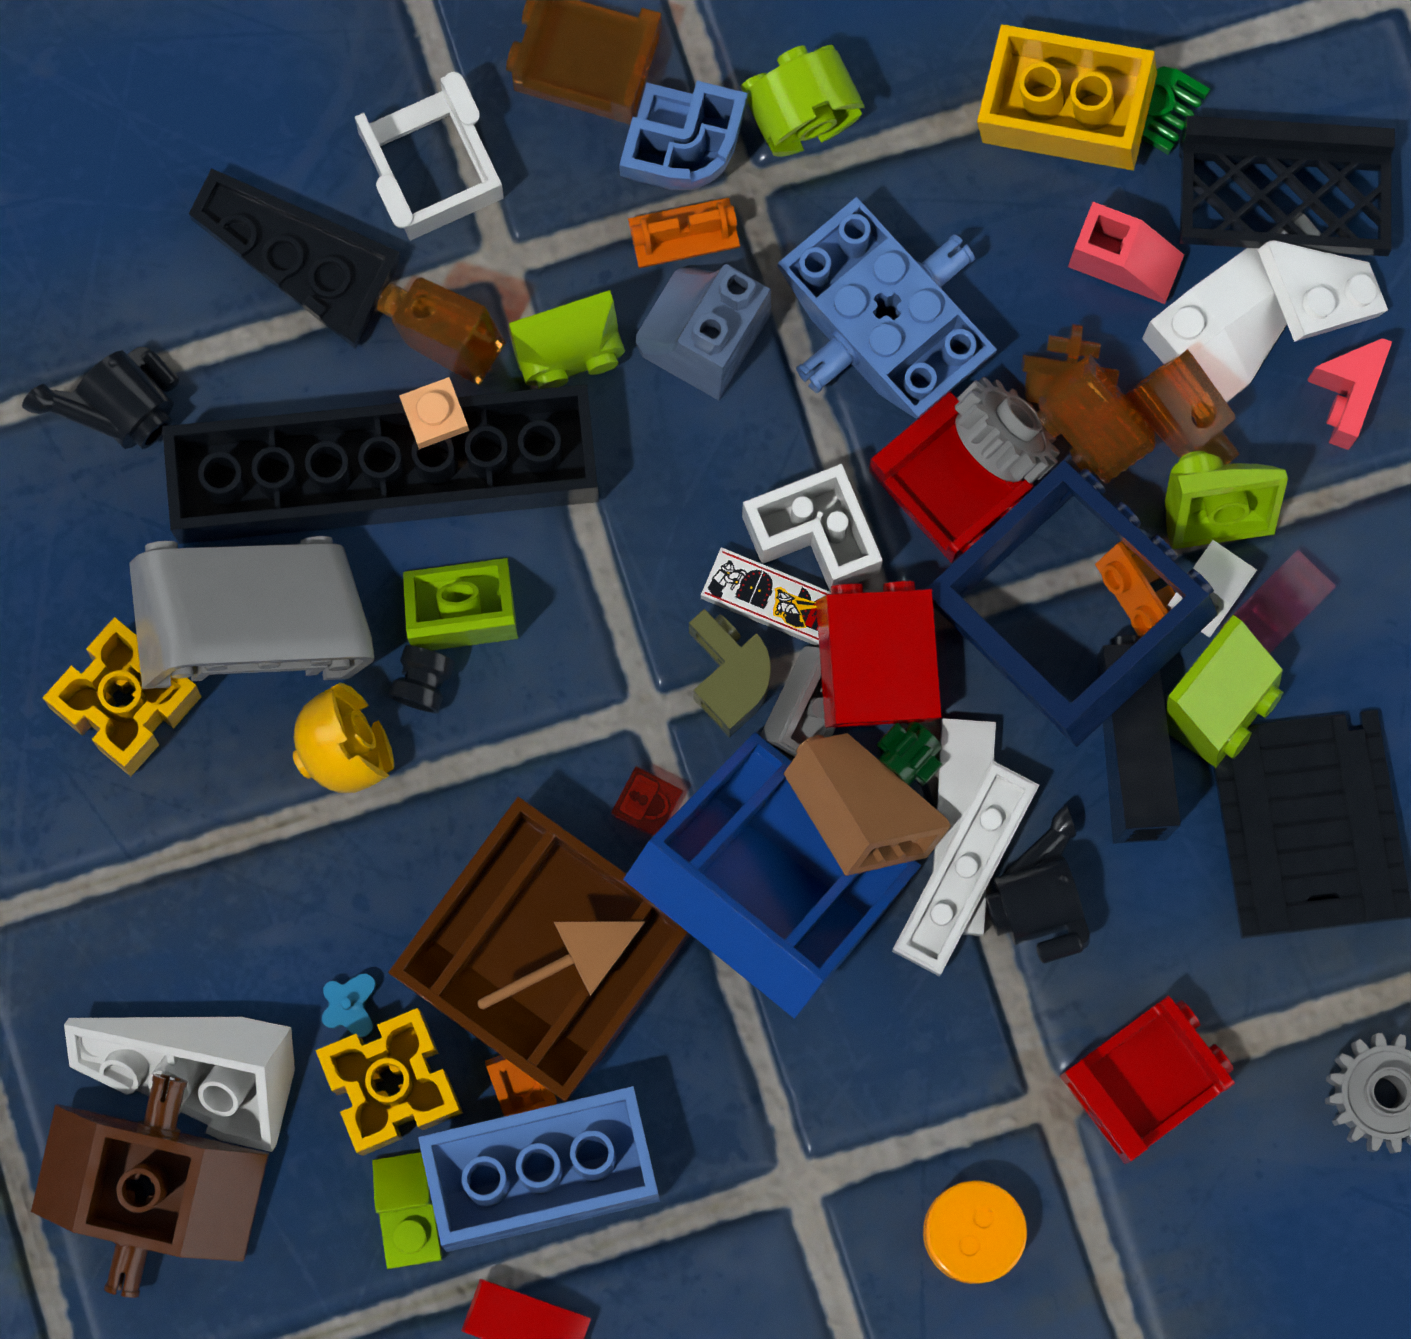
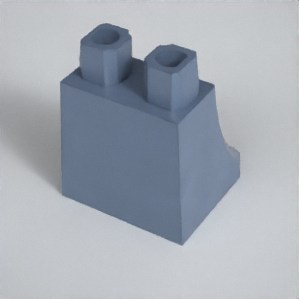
(705, 326)

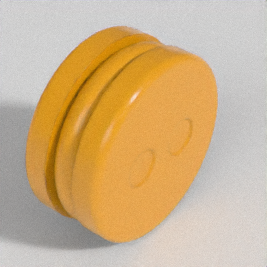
(975, 1232)

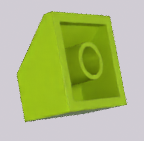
(1224, 694)

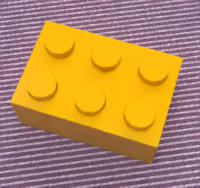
(1067, 97)

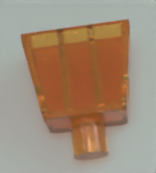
(444, 327)
(1176, 393)

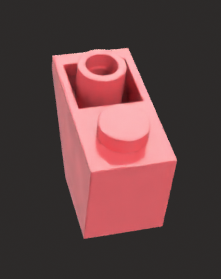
(1126, 253)

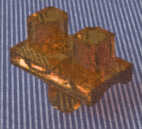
(1043, 371)

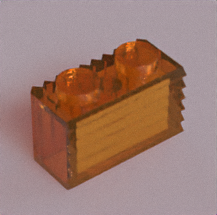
(1095, 420)

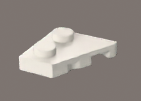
(1320, 288)

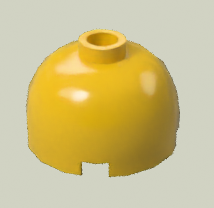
(338, 743)

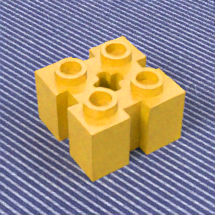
(87, 699)
(357, 1069)

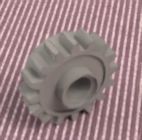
(1004, 432)
(1356, 1096)

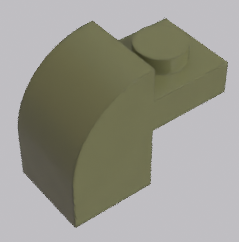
(743, 674)

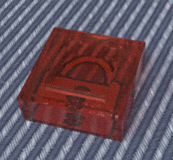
(646, 802)

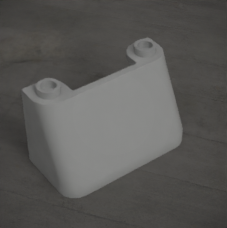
(247, 611)

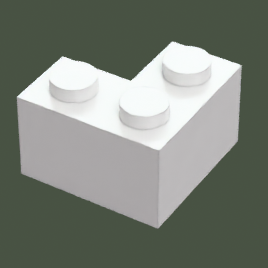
(818, 514)

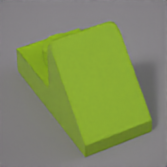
(405, 1211)

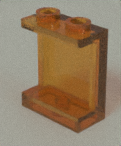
(585, 56)

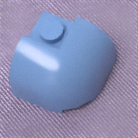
(683, 136)

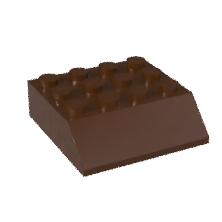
(501, 928)

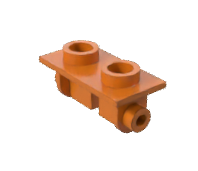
(684, 232)
(1130, 582)

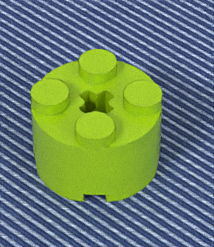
(803, 99)

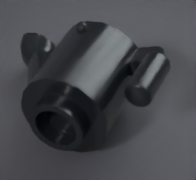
(116, 398)
(1041, 897)

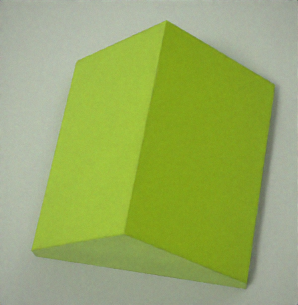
(459, 605)

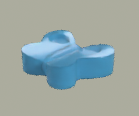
(348, 1005)

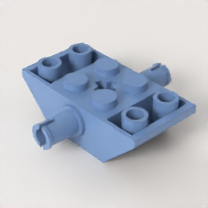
(852, 272)

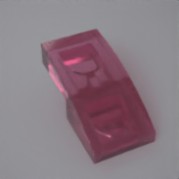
(1284, 601)

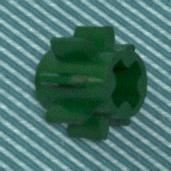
(910, 753)

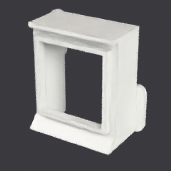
(452, 101)

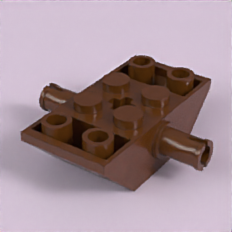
(200, 1198)

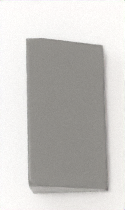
(799, 706)

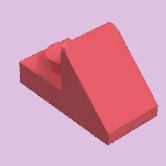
(1356, 378)

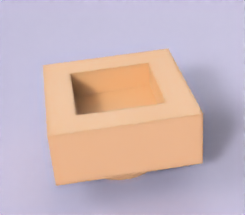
(434, 413)

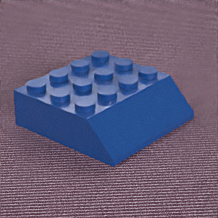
(760, 882)

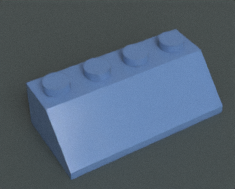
(538, 1169)

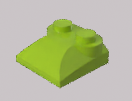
(567, 341)
(1221, 500)

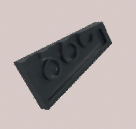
(304, 255)

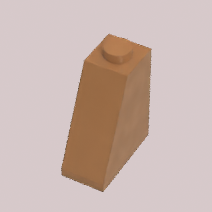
(862, 806)

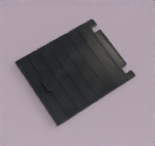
(1311, 819)

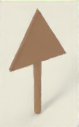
(591, 948)

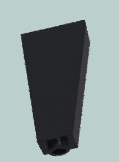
(1139, 759)

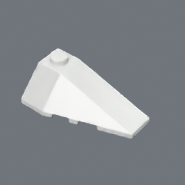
(1225, 321)
(233, 1067)

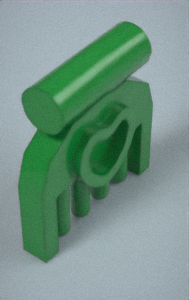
(1164, 103)

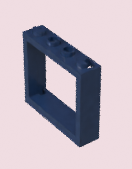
(1136, 665)

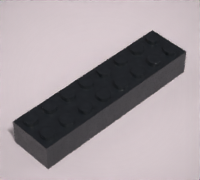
(368, 469)

